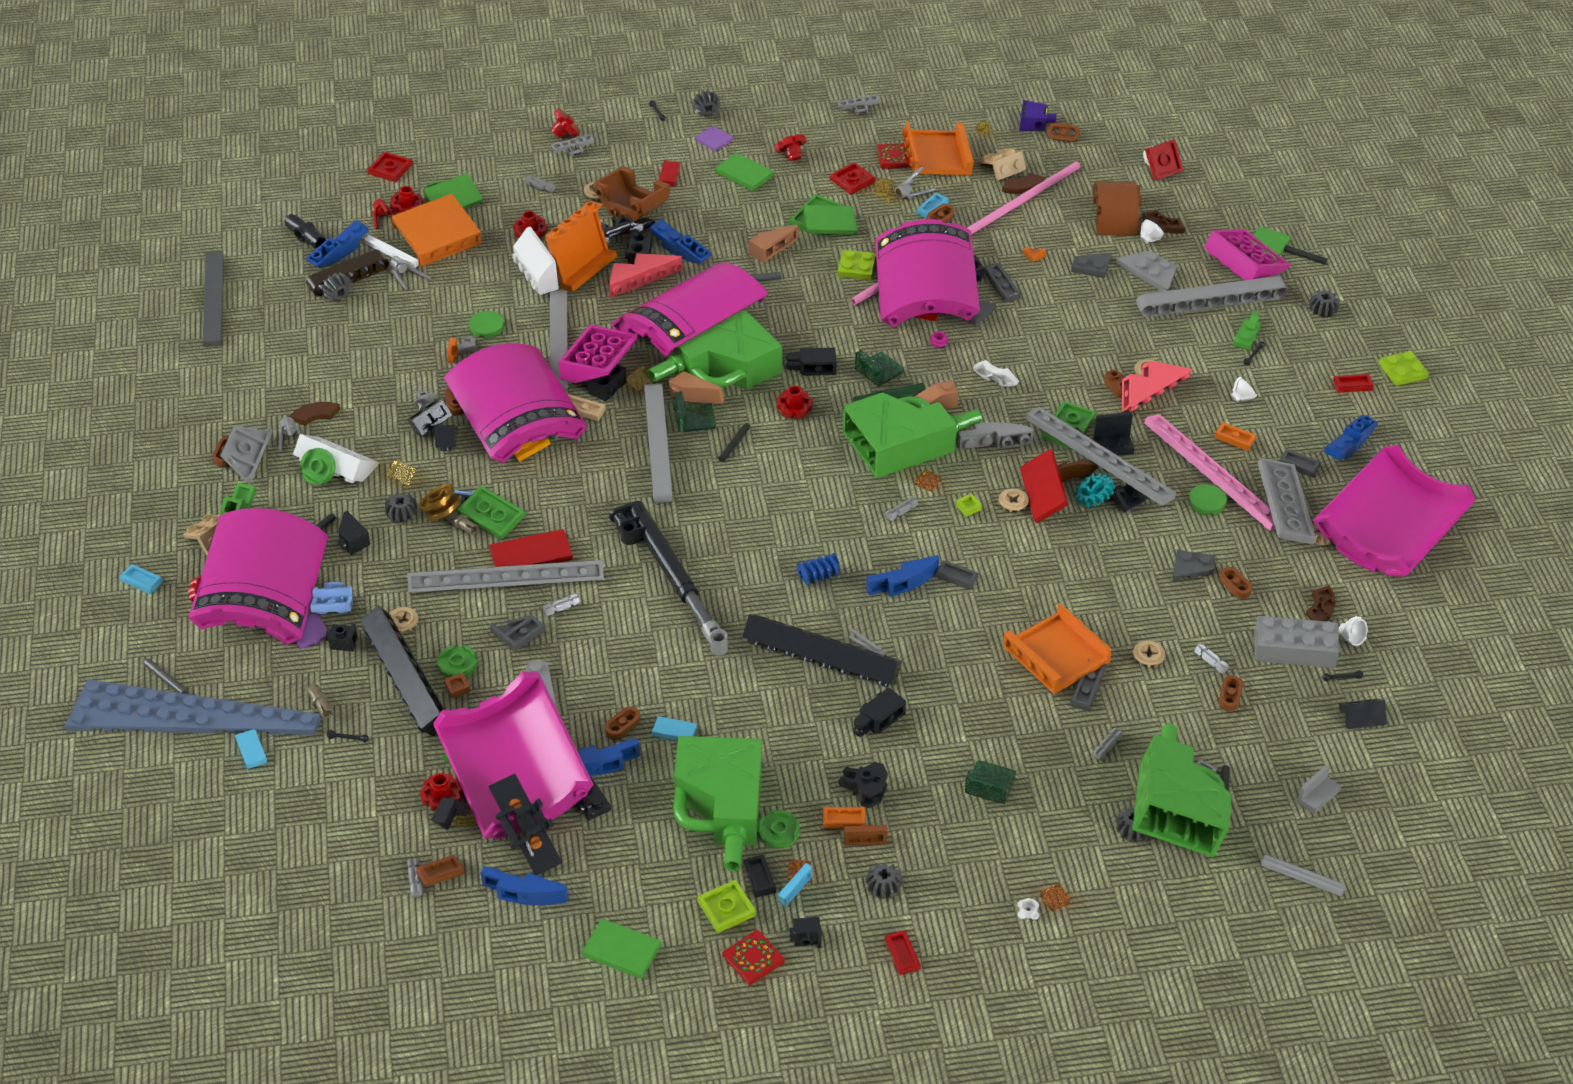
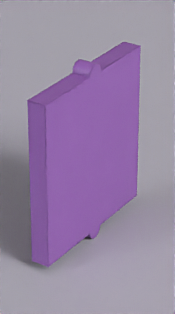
(714, 138)
(313, 631)

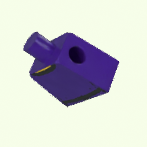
(1035, 116)

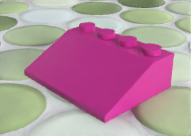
(1243, 256)
(595, 353)

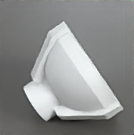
(1150, 232)
(1242, 390)
(1354, 631)

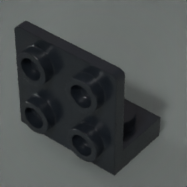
(1114, 432)

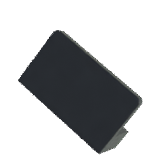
(1364, 713)

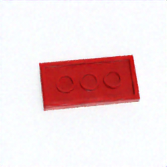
(1044, 486)
(534, 549)

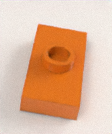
(843, 816)

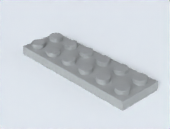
(1286, 501)

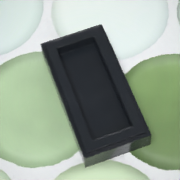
(759, 876)

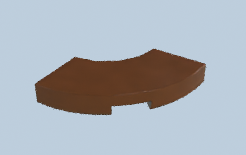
(1016, 186)
(1167, 224)
(315, 411)
(1078, 469)
(1323, 604)

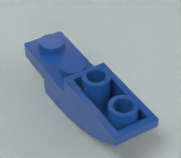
(679, 244)
(336, 249)
(1352, 439)
(907, 578)
(609, 758)
(527, 891)

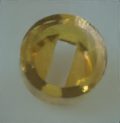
(983, 127)

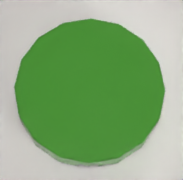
(486, 324)
(317, 466)
(1207, 499)
(457, 660)
(779, 829)

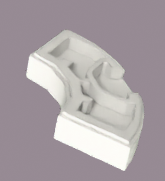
(990, 372)

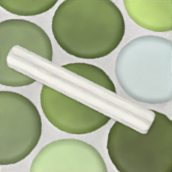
(390, 250)

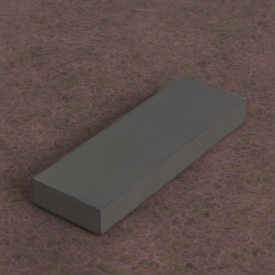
(1002, 282)
(1087, 689)

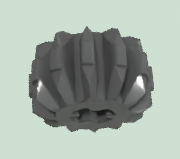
(706, 103)
(336, 287)
(1324, 303)
(400, 507)
(1125, 824)
(884, 880)

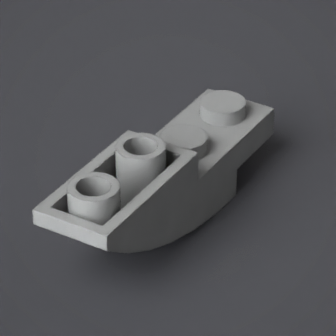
(997, 433)

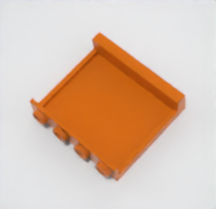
(939, 151)
(437, 229)
(579, 247)
(1058, 650)

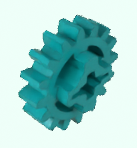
(1094, 490)

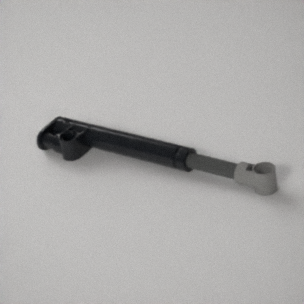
(637, 525)

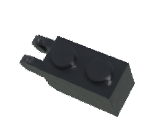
(813, 361)
(879, 713)

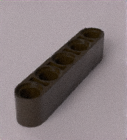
(355, 269)

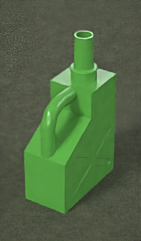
(731, 352)
(902, 431)
(722, 784)
(1179, 797)

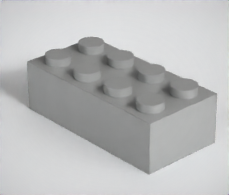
(1296, 641)

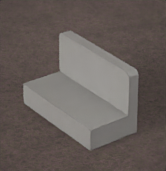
(1318, 791)

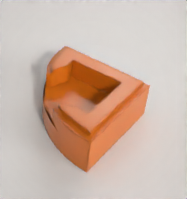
(1034, 254)
(452, 350)

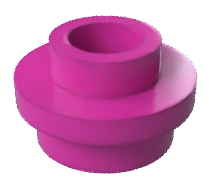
(939, 339)

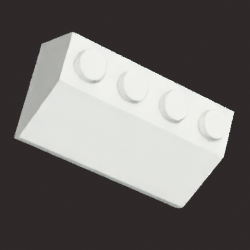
(535, 262)
(347, 462)

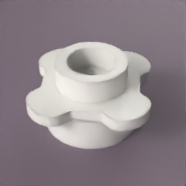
(1028, 904)

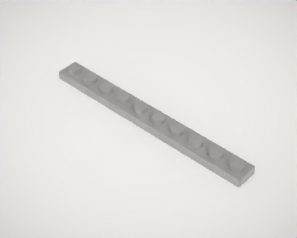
(1101, 456)
(505, 576)

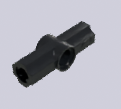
(304, 231)

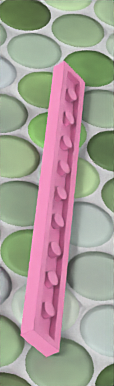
(1211, 469)

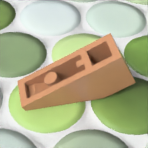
(772, 242)
(696, 389)
(941, 392)

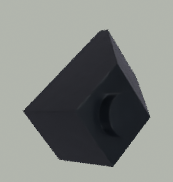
(446, 437)
(352, 534)

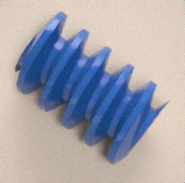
(818, 568)

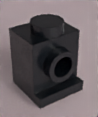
(342, 637)
(806, 932)

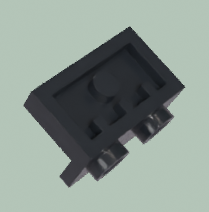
(1127, 497)
(593, 803)

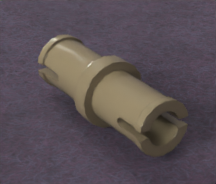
(461, 522)
(319, 701)

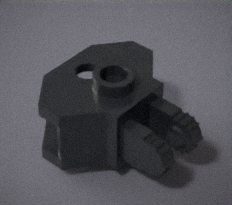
(866, 783)

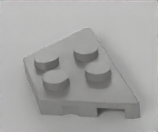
(1149, 268)
(245, 450)

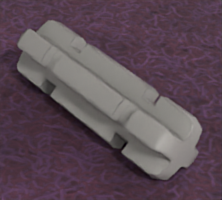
(540, 184)
(901, 508)
(561, 604)
(1211, 658)
(1107, 744)
(414, 879)

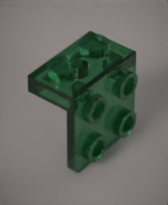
(877, 368)
(693, 416)
(990, 781)

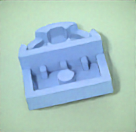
(332, 598)

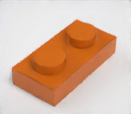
(1235, 436)

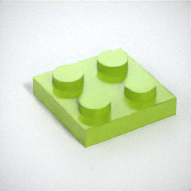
(856, 264)
(1403, 368)
(726, 906)

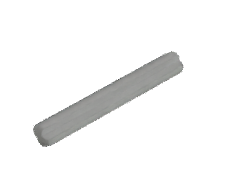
(1303, 875)

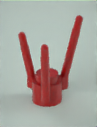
(381, 209)

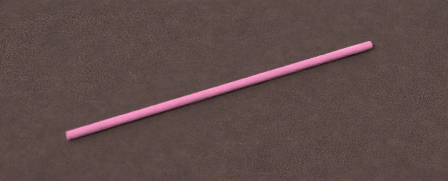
(991, 217)

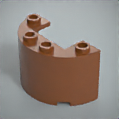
(625, 198)
(1117, 207)

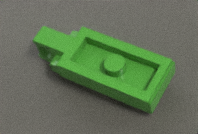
(1248, 332)

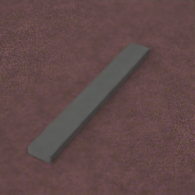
(213, 299)

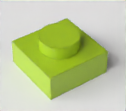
(968, 505)

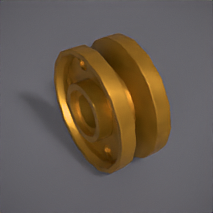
(440, 502)

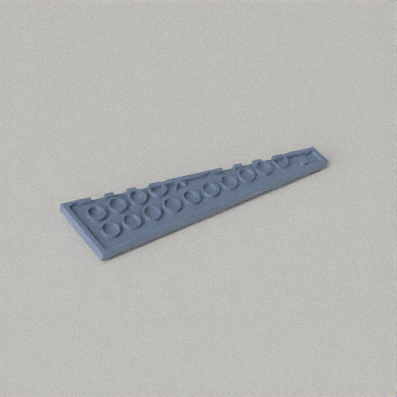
(132, 707)

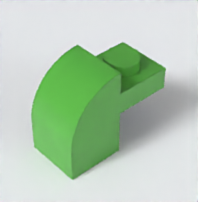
(241, 498)

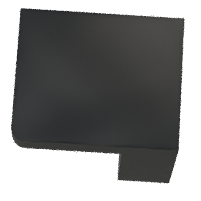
(447, 810)

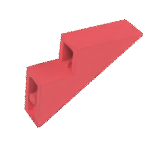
(644, 271)
(1152, 382)

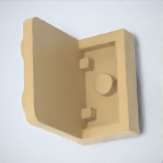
(1005, 162)
(203, 531)

